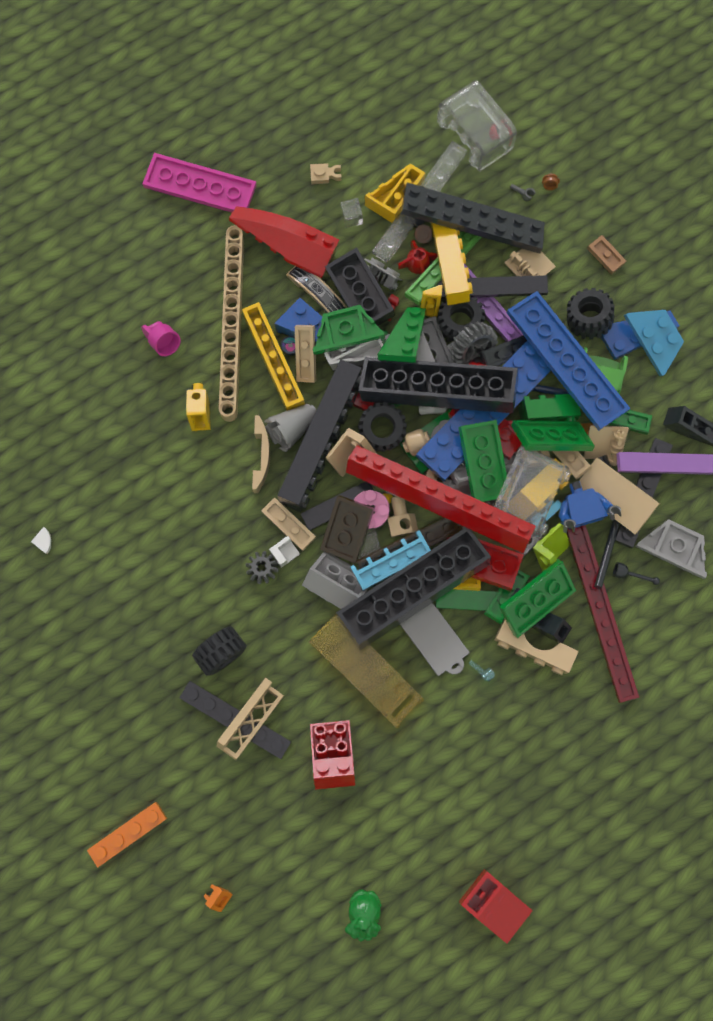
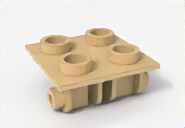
(529, 263)
(607, 442)

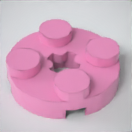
(381, 506)

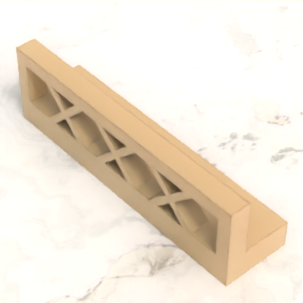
(243, 715)

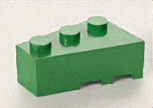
(559, 408)

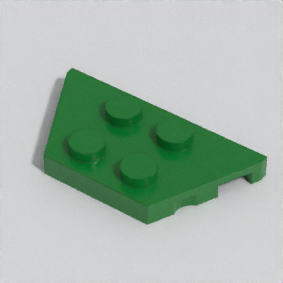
(346, 329)

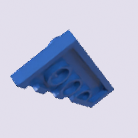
(622, 340)

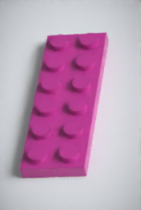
(198, 183)

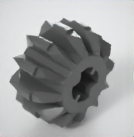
(269, 564)

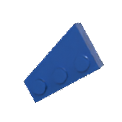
(298, 314)

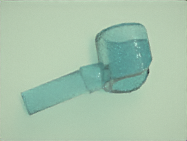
(487, 675)

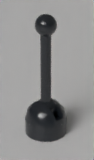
(621, 571)

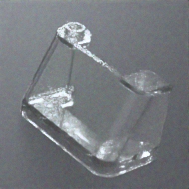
(532, 488)

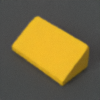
(431, 300)

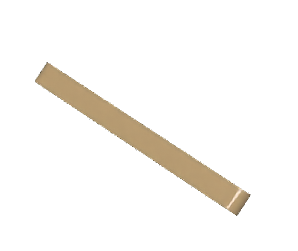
(234, 330)

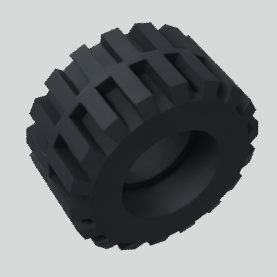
(590, 301)
(450, 328)
(393, 415)
(219, 651)

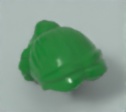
(364, 915)

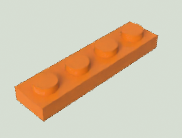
(127, 834)

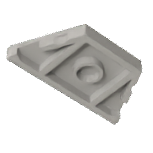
(677, 546)

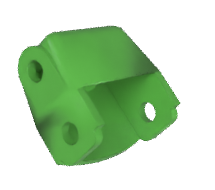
(611, 369)

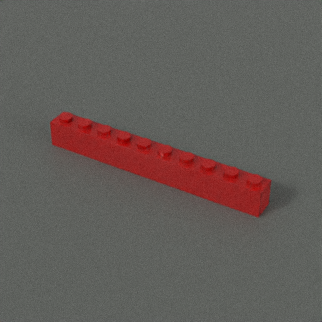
(440, 499)

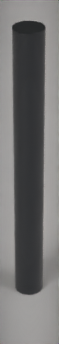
(607, 554)

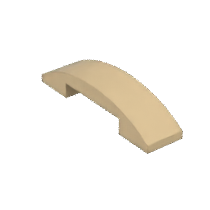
(260, 476)

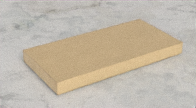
(634, 503)

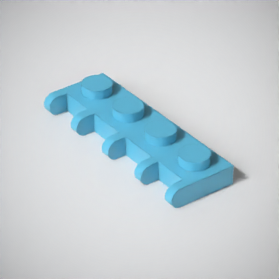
(391, 563)

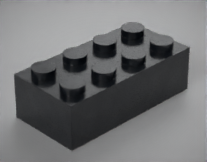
(359, 286)

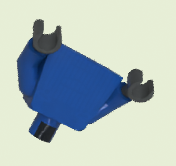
(585, 507)

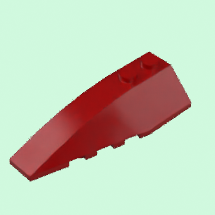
(294, 240)

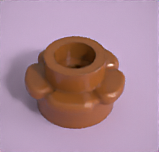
(550, 181)

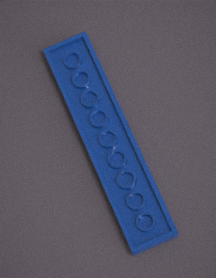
(444, 450)

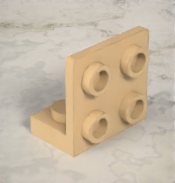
(343, 448)

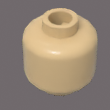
(415, 441)

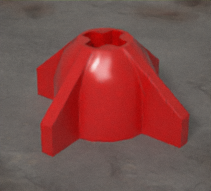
(417, 259)

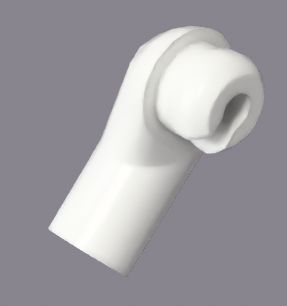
(431, 410)

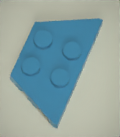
(657, 337)

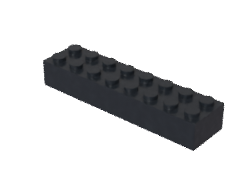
(439, 385)
(320, 437)
(413, 588)

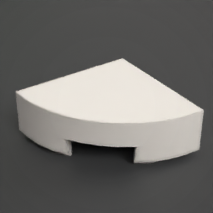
(43, 540)

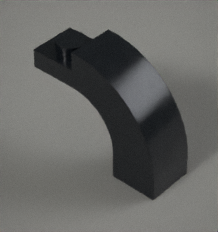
(552, 626)

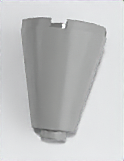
(290, 425)

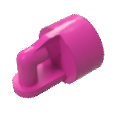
(161, 338)

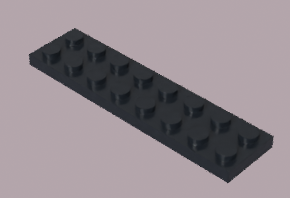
(473, 218)

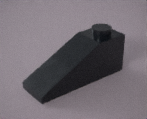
(689, 424)

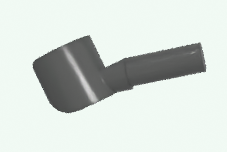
(531, 191)

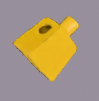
(198, 408)

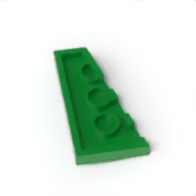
(405, 338)

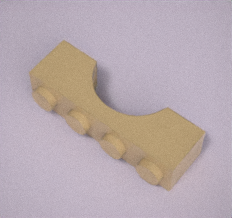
(558, 658)

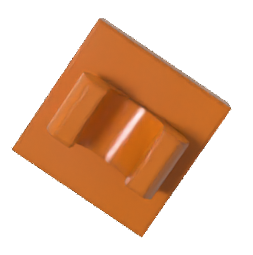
(218, 898)

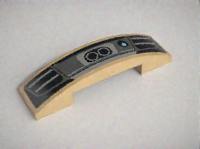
(316, 289)

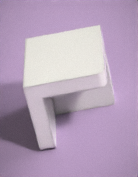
(284, 551)

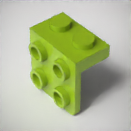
(551, 546)

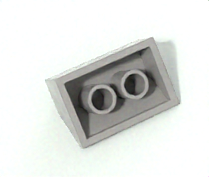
(333, 581)

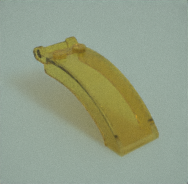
(366, 671)

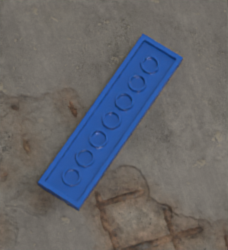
(568, 360)

